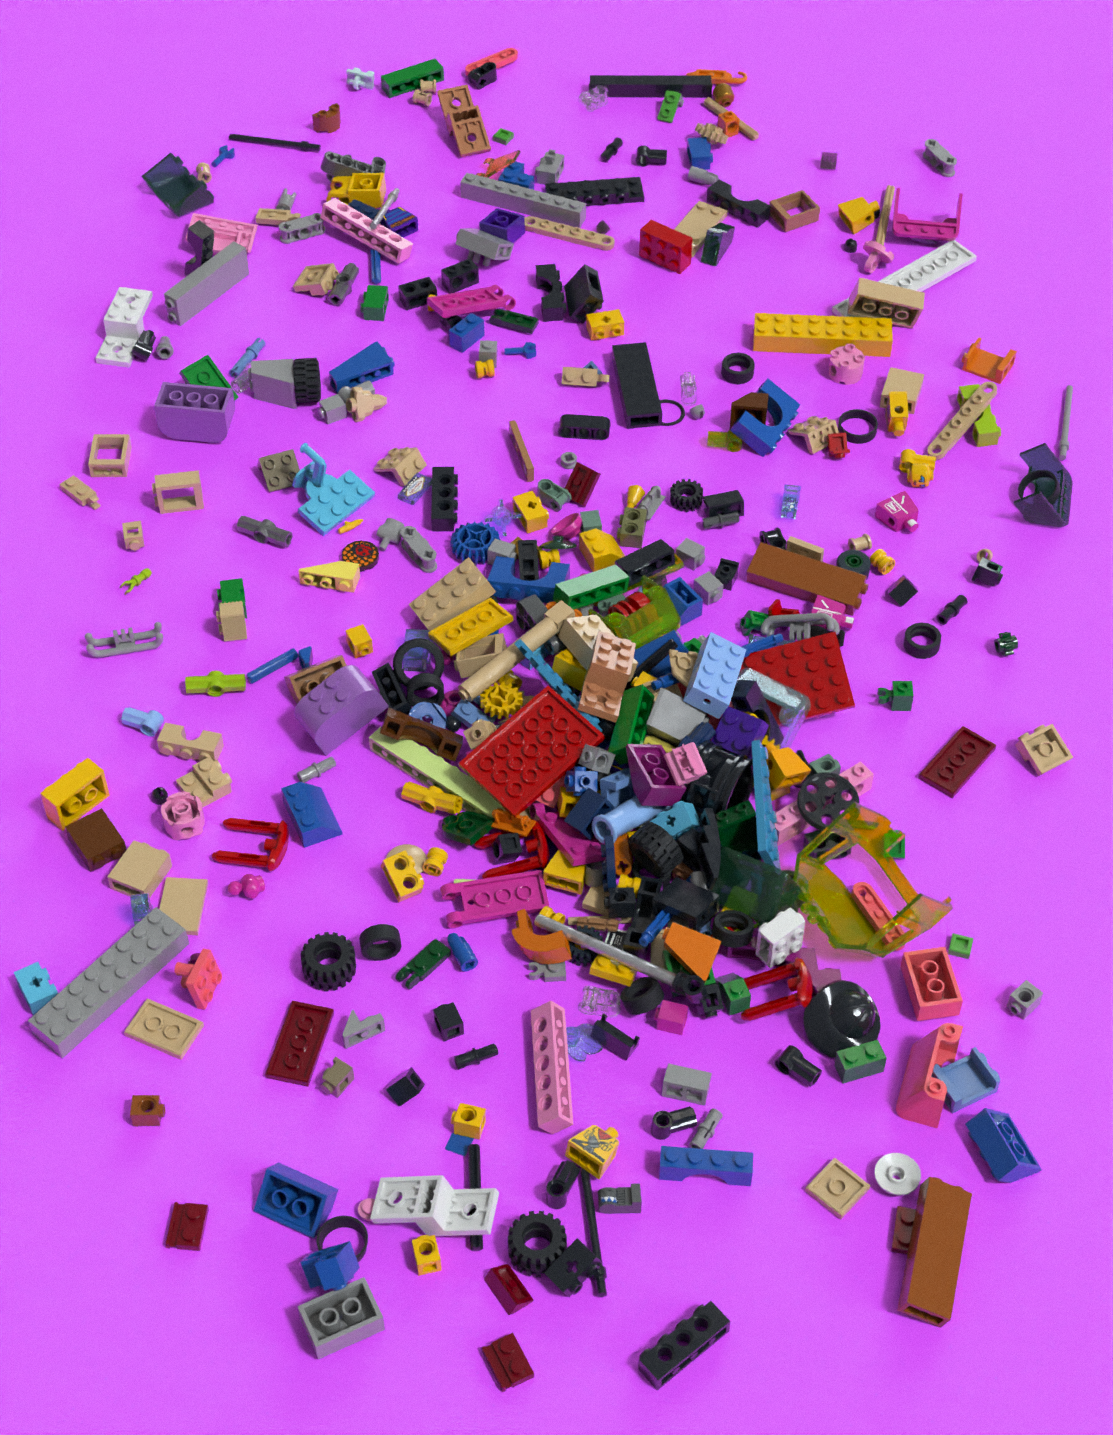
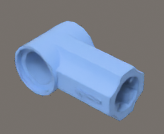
(147, 722)

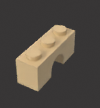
(173, 742)

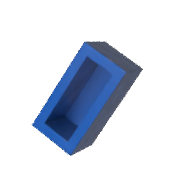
(699, 153)
(466, 333)

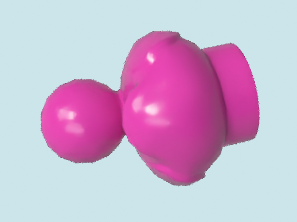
(249, 885)

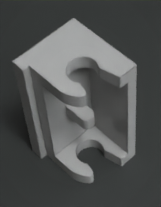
(686, 1084)

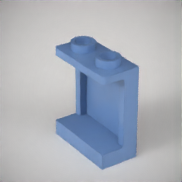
(617, 787)
(967, 1080)

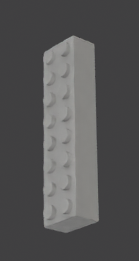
(108, 982)

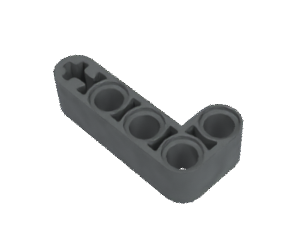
(344, 166)
(529, 613)

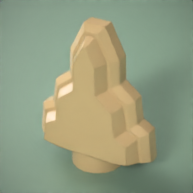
(363, 403)

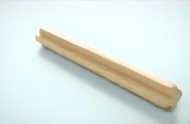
(743, 127)

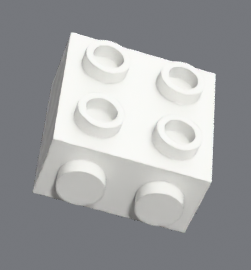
(780, 937)

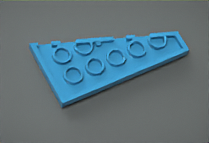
(554, 681)
(765, 816)

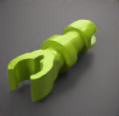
(136, 580)

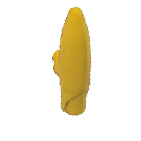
(349, 526)

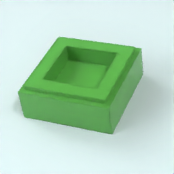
(503, 136)
(960, 946)

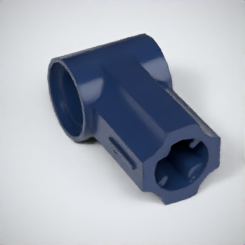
(699, 735)

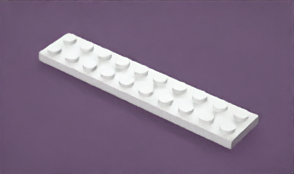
(924, 271)

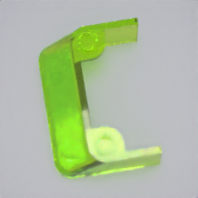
(649, 621)

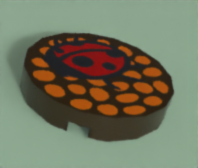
(362, 553)

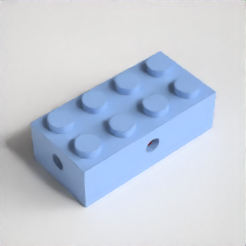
(714, 675)

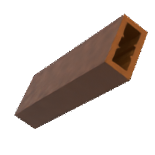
(806, 577)
(935, 1252)

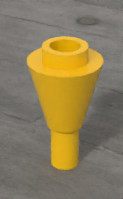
(634, 495)

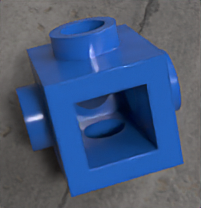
(579, 780)

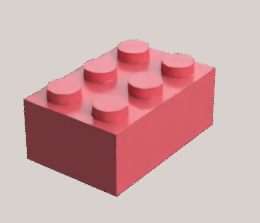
(931, 983)

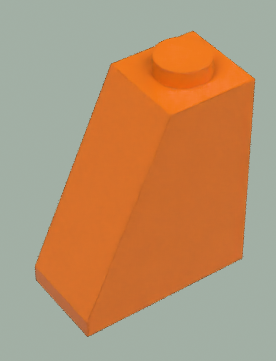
(691, 949)

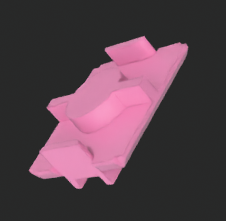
(685, 764)

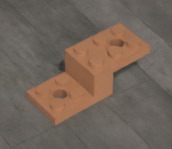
(463, 120)
(607, 676)

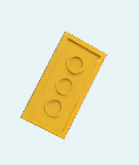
(470, 626)

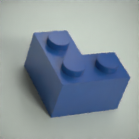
(515, 175)
(330, 1267)

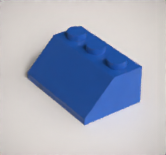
(664, 667)
(310, 813)
(1002, 1146)
(295, 1199)

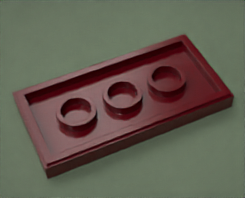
(957, 762)
(300, 1043)

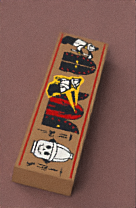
(521, 451)

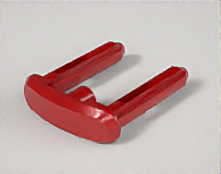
(538, 844)
(277, 846)
(801, 984)

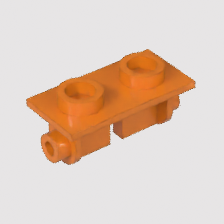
(506, 822)

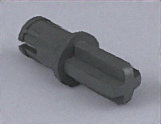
(720, 520)

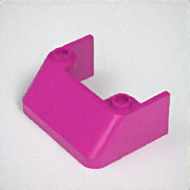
(945, 231)

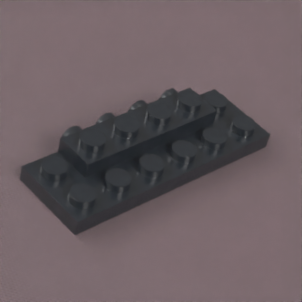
(600, 191)

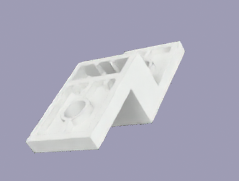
(123, 326)
(435, 1205)

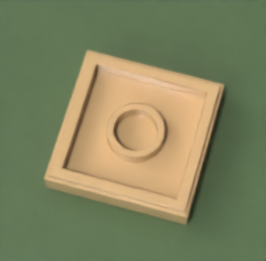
(837, 1188)

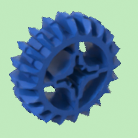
(472, 541)

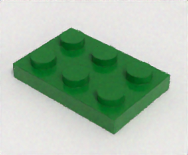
(205, 373)

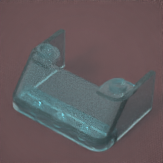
(793, 703)

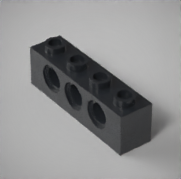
(443, 498)
(661, 1372)

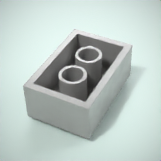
(341, 1318)

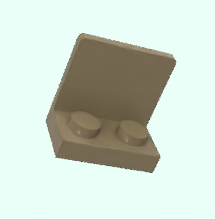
(279, 469)

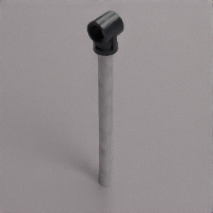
(680, 983)

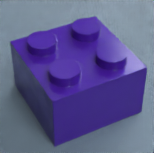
(504, 225)
(738, 731)

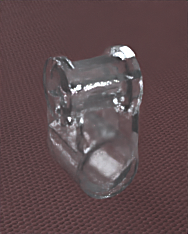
(596, 98)
(599, 1002)

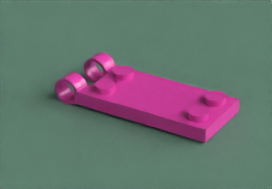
(470, 301)
(573, 845)
(496, 897)

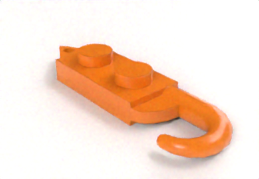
(721, 76)

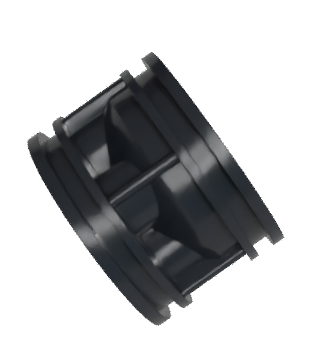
(726, 783)

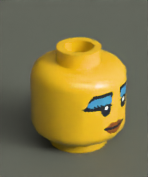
(920, 475)

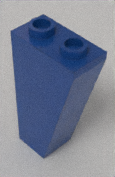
(366, 365)

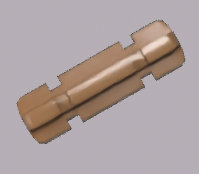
(599, 924)

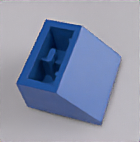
(685, 600)

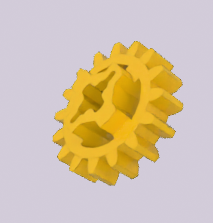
(501, 700)

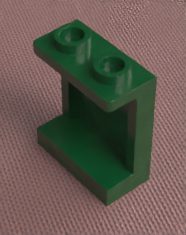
(738, 828)

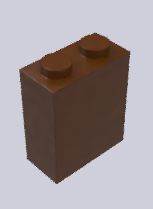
(96, 839)

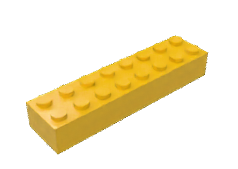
(821, 334)

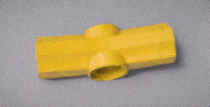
(431, 798)

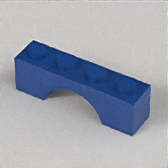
(682, 1162)

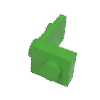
(670, 105)

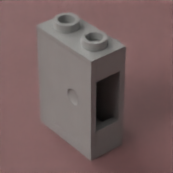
(483, 244)

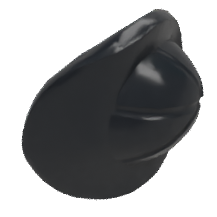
(841, 1018)

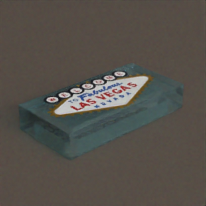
(415, 488)

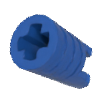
(462, 952)

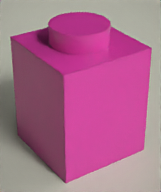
(671, 1017)

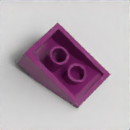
(652, 776)

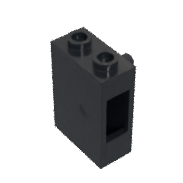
(583, 293)

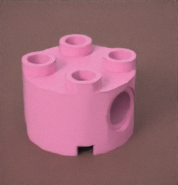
(846, 364)
(183, 816)

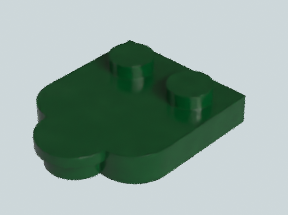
(466, 827)

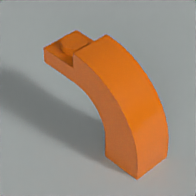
(540, 948)

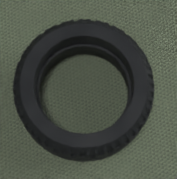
(413, 643)

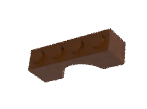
(441, 741)

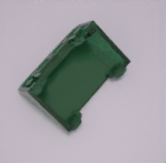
(753, 887)

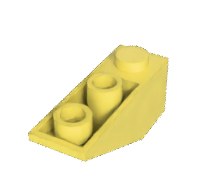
(334, 575)

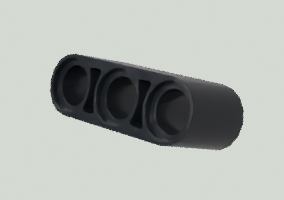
(584, 427)

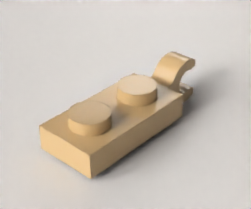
(275, 216)
(582, 376)
(80, 492)

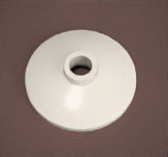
(897, 1165)

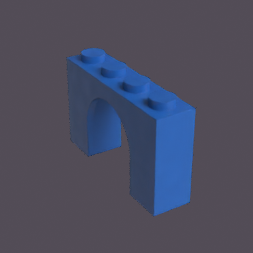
(763, 437)
(510, 587)

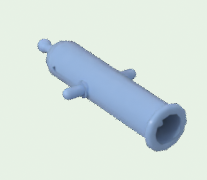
(624, 818)

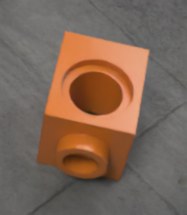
(729, 123)

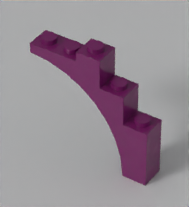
(819, 977)

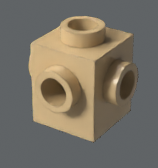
(479, 732)

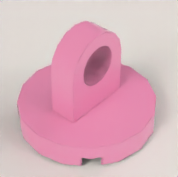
(877, 255)

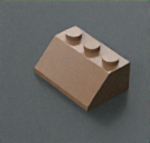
(307, 679)

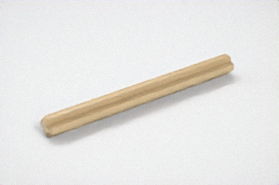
(885, 214)

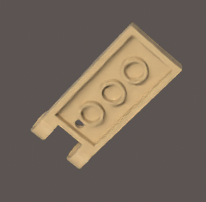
(698, 221)

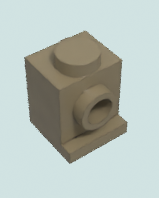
(337, 1078)

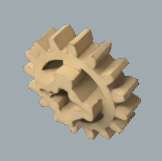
(712, 133)

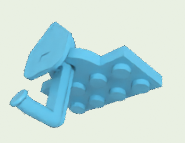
(329, 498)

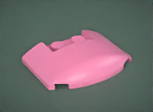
(227, 231)

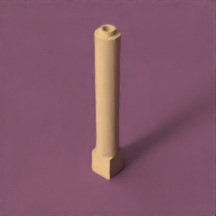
(512, 655)

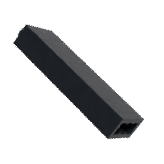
(636, 385)

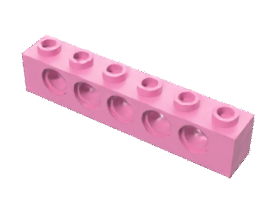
(359, 227)
(789, 818)
(551, 1067)

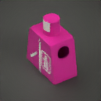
(898, 512)
(834, 609)

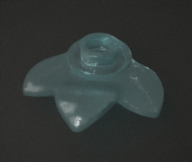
(582, 1042)

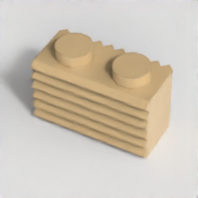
(232, 621)

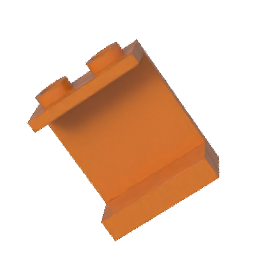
(987, 364)

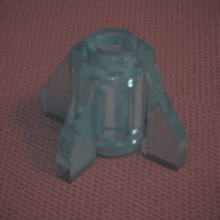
(505, 519)

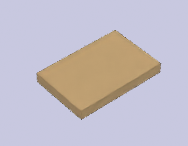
(184, 901)
(164, 1029)

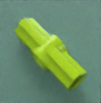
(215, 683)

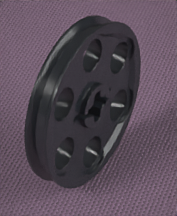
(823, 794)

